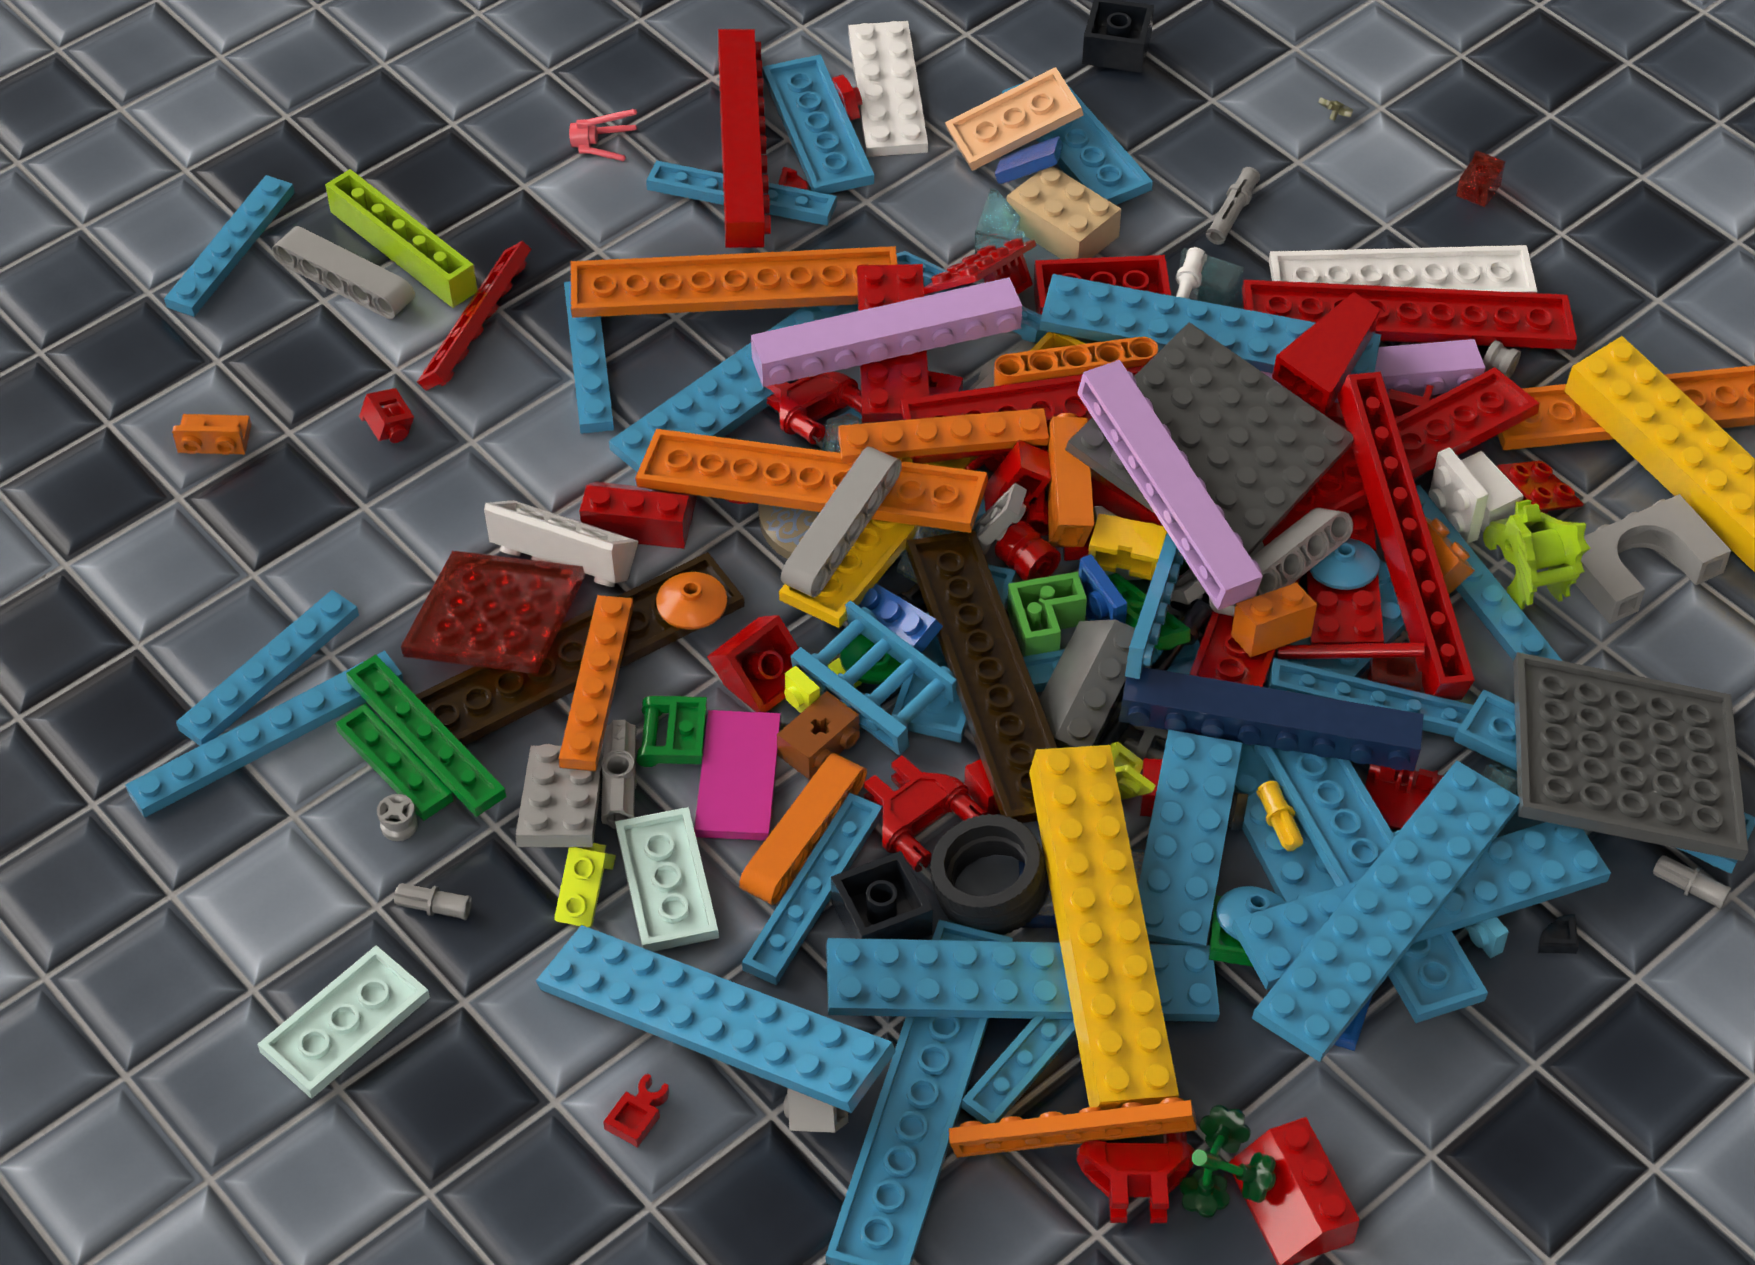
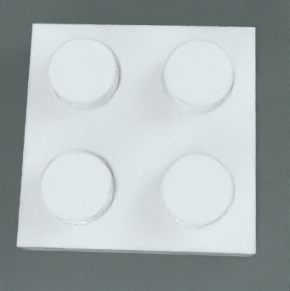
(1458, 495)

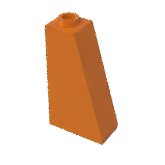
(1069, 488)

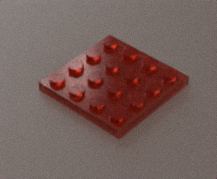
(493, 612)

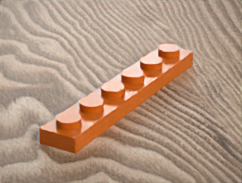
(945, 434)
(596, 683)
(1056, 1129)

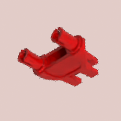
(811, 399)
(915, 806)
(1137, 1171)

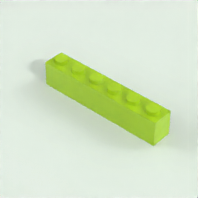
(401, 238)

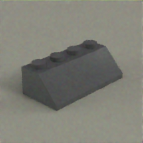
(1087, 683)

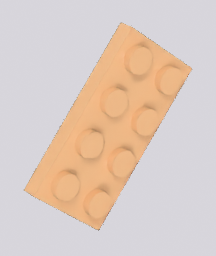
(1014, 118)

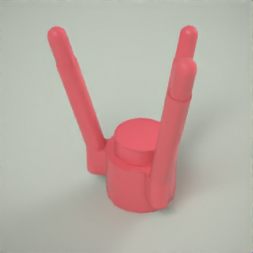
(585, 133)

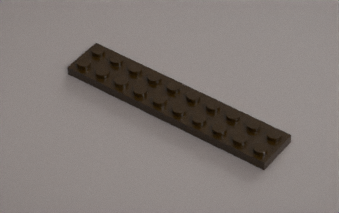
(986, 663)
(491, 698)

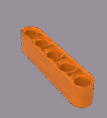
(1071, 360)
(800, 829)

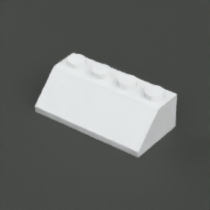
(560, 540)

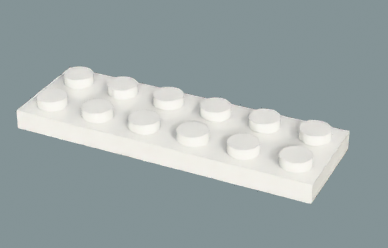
(888, 88)

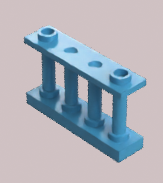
(887, 728)

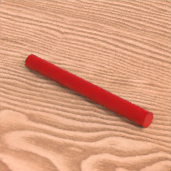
(1337, 651)

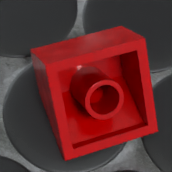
(756, 662)

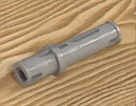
(1237, 197)

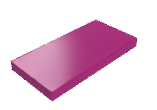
(737, 775)

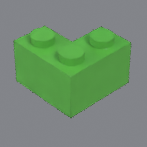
(1043, 608)

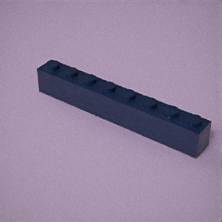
(1273, 718)

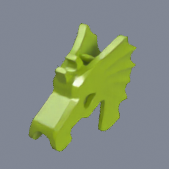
(1538, 542)

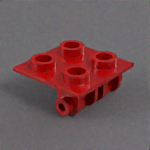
(1540, 485)
(1399, 791)

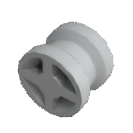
(1501, 358)
(402, 809)

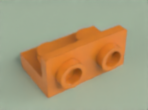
(212, 434)

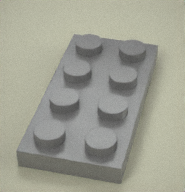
(557, 802)

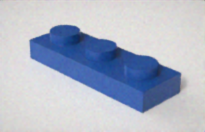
(901, 617)

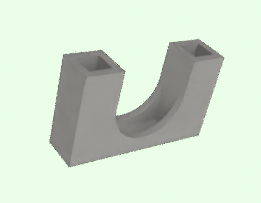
(1667, 527)

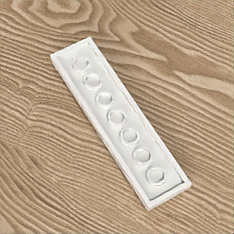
(1437, 267)

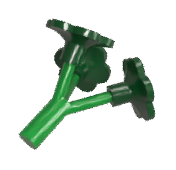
(1207, 1191)

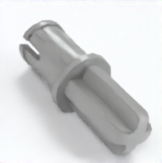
(1691, 881)
(433, 900)

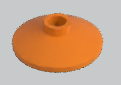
(691, 600)

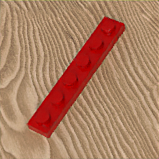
(470, 323)

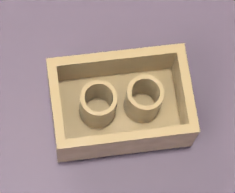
(1065, 215)

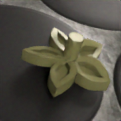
(1337, 107)

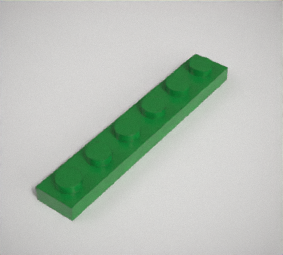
(426, 735)

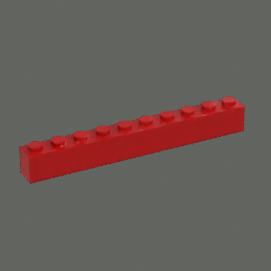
(743, 139)
(1405, 536)

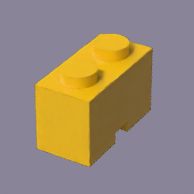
(1127, 545)

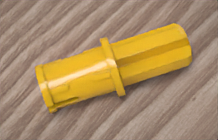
(1280, 815)

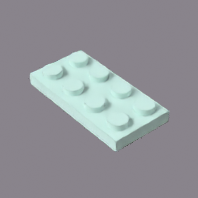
(666, 880)
(343, 1021)

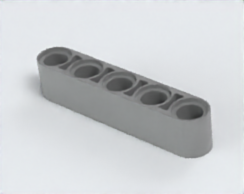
(343, 272)
(841, 521)
(1298, 550)

